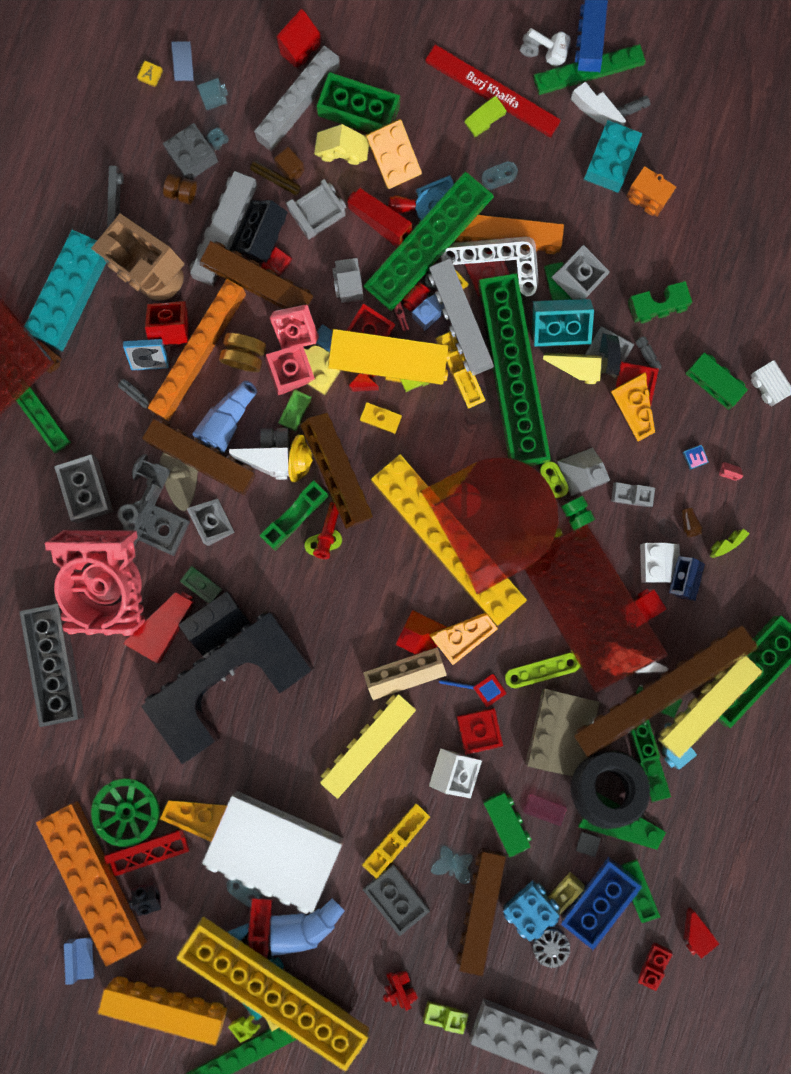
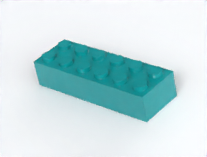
(66, 292)

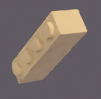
(404, 673)

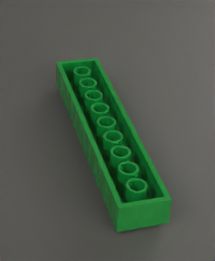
(514, 370)

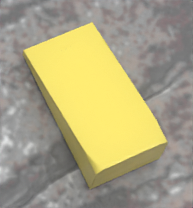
(567, 891)

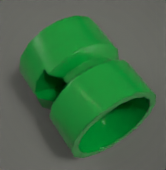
(578, 513)

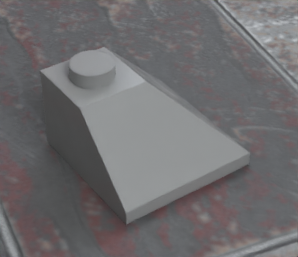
(583, 471)

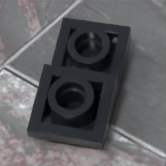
(612, 354)

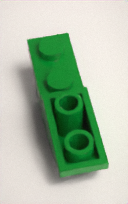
(648, 757)

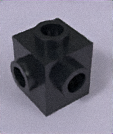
(145, 899)

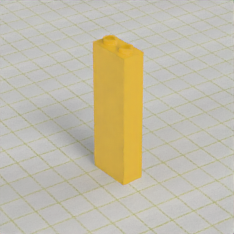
(388, 357)

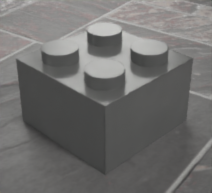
(190, 152)

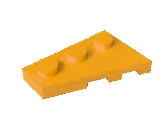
(194, 817)

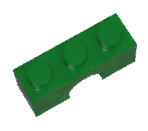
(644, 307)

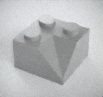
(580, 274)

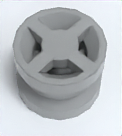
(529, 47)

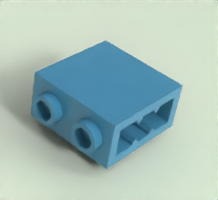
(531, 911)

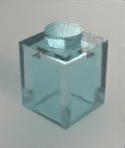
(213, 93)

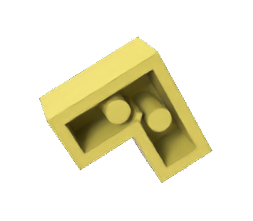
(342, 143)

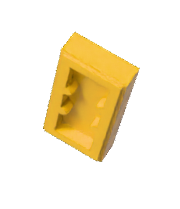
(380, 418)

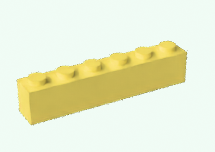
(708, 706)
(370, 743)

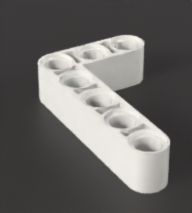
(499, 255)

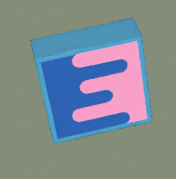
(695, 457)

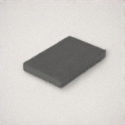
(396, 899)

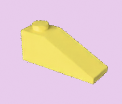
(580, 366)

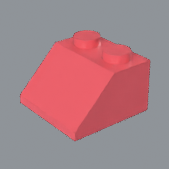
(289, 368)

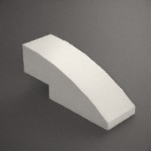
(595, 106)

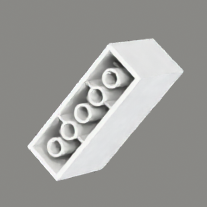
(273, 852)

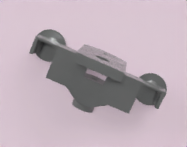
(148, 518)

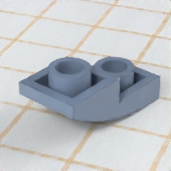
(182, 61)

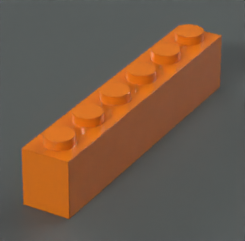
(546, 235)

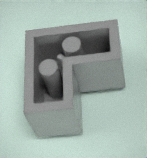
(349, 283)

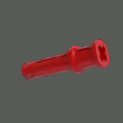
(326, 538)

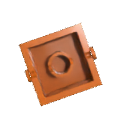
(650, 191)

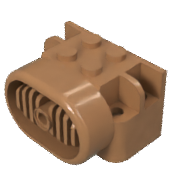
(140, 259)

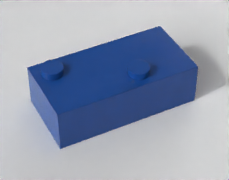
(601, 903)

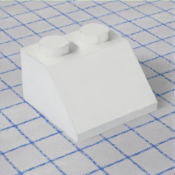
(658, 562)
(455, 773)

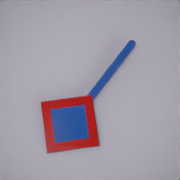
(488, 690)

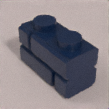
(686, 578)

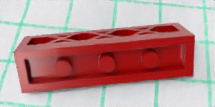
(150, 844)

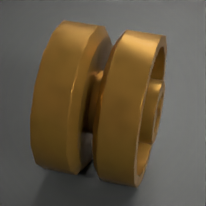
(242, 352)

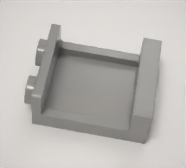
(317, 209)

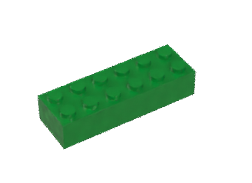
(771, 657)

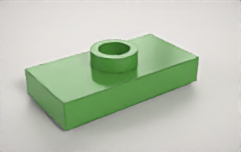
(295, 410)

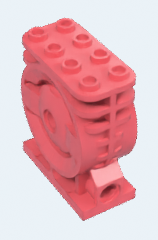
(82, 593)

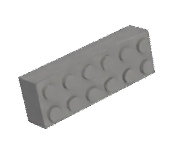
(531, 1041)

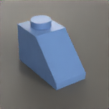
(428, 312)

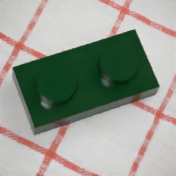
(201, 585)

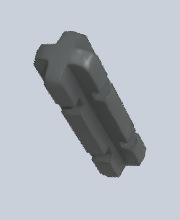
(634, 106)
(648, 352)
(134, 393)

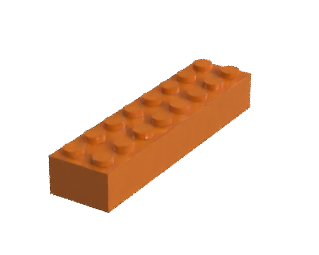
(91, 883)

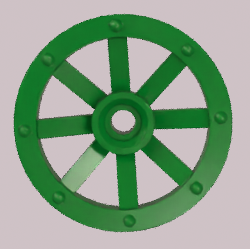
(122, 815)

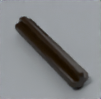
(275, 177)

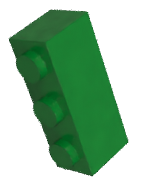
(717, 381)
(507, 823)

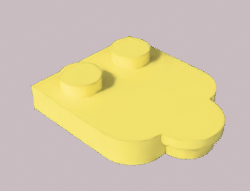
(318, 361)

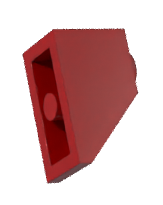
(698, 935)

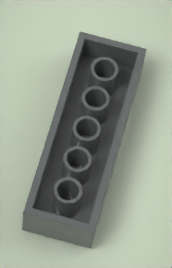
(51, 666)

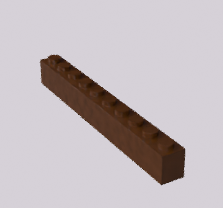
(665, 691)

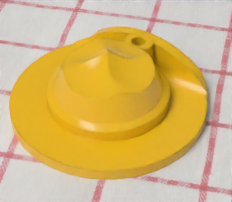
(299, 459)

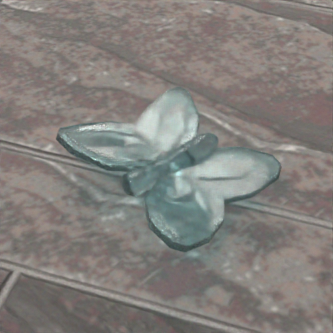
(453, 864)

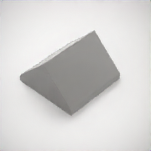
(210, 521)

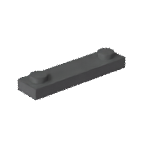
(114, 187)

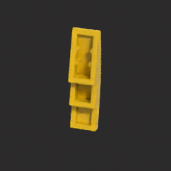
(464, 380)
(395, 841)

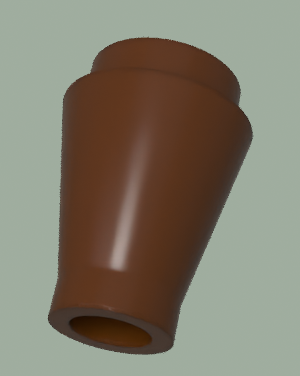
(691, 524)

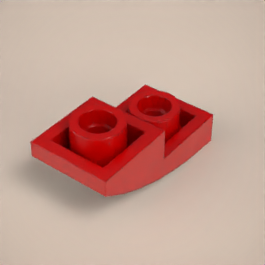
(654, 966)

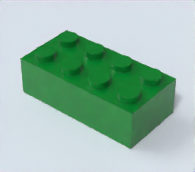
(357, 104)

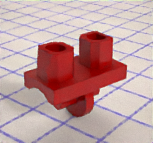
(397, 992)

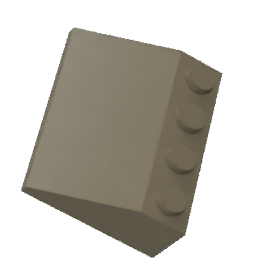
(556, 723)

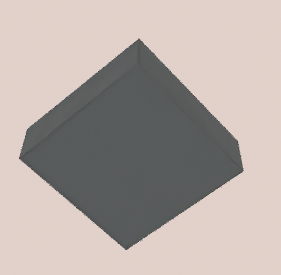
(588, 844)

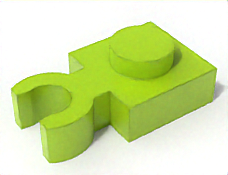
(243, 1028)

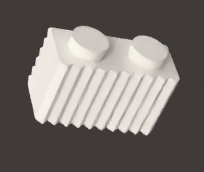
(771, 383)

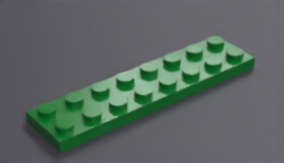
(428, 241)

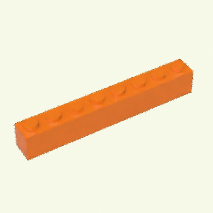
(197, 350)

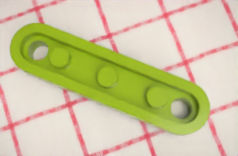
(541, 670)

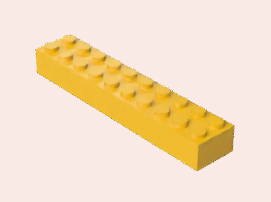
(402, 490)
(274, 993)

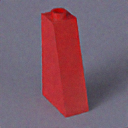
(380, 217)
(161, 628)

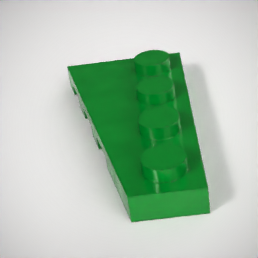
(639, 832)

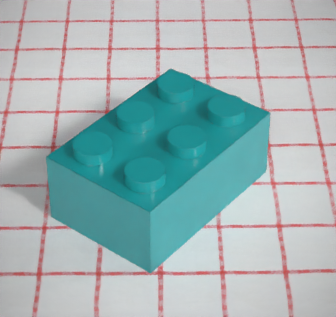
(613, 156)
(562, 322)

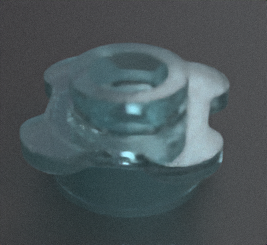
(211, 137)

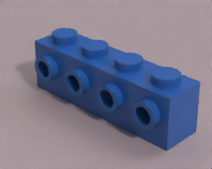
(592, 36)

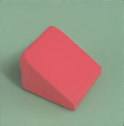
(730, 471)

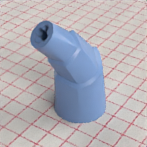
(221, 420)
(303, 931)

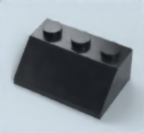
(259, 230)
(214, 623)

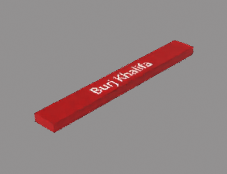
(489, 88)

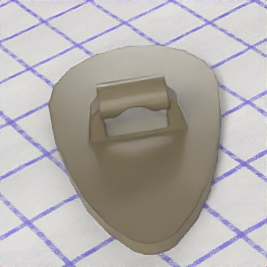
(180, 482)

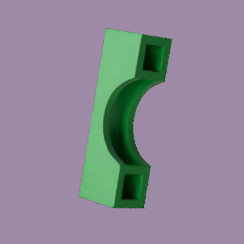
(287, 524)

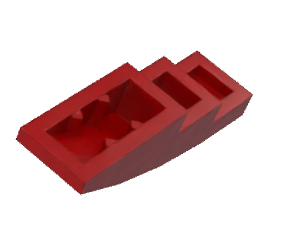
(260, 926)

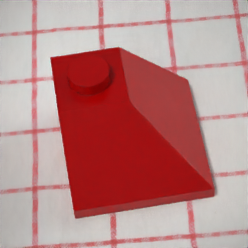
(416, 633)

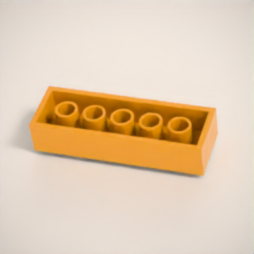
(163, 1010)

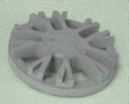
(552, 948)

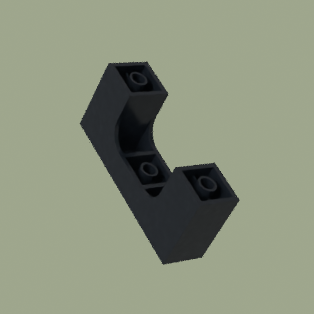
(178, 706)

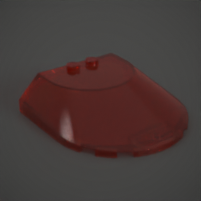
(495, 518)

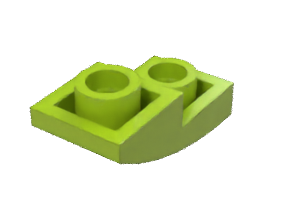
(724, 546)

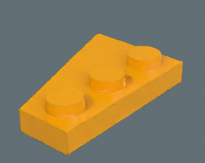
(635, 406)
(463, 636)

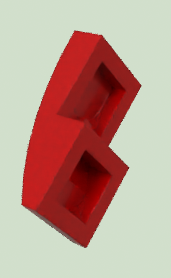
(277, 262)

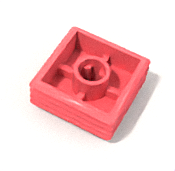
(302, 320)

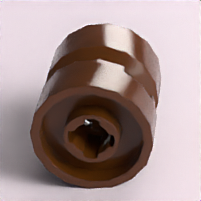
(182, 189)

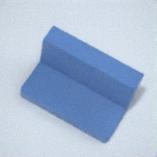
(78, 959)

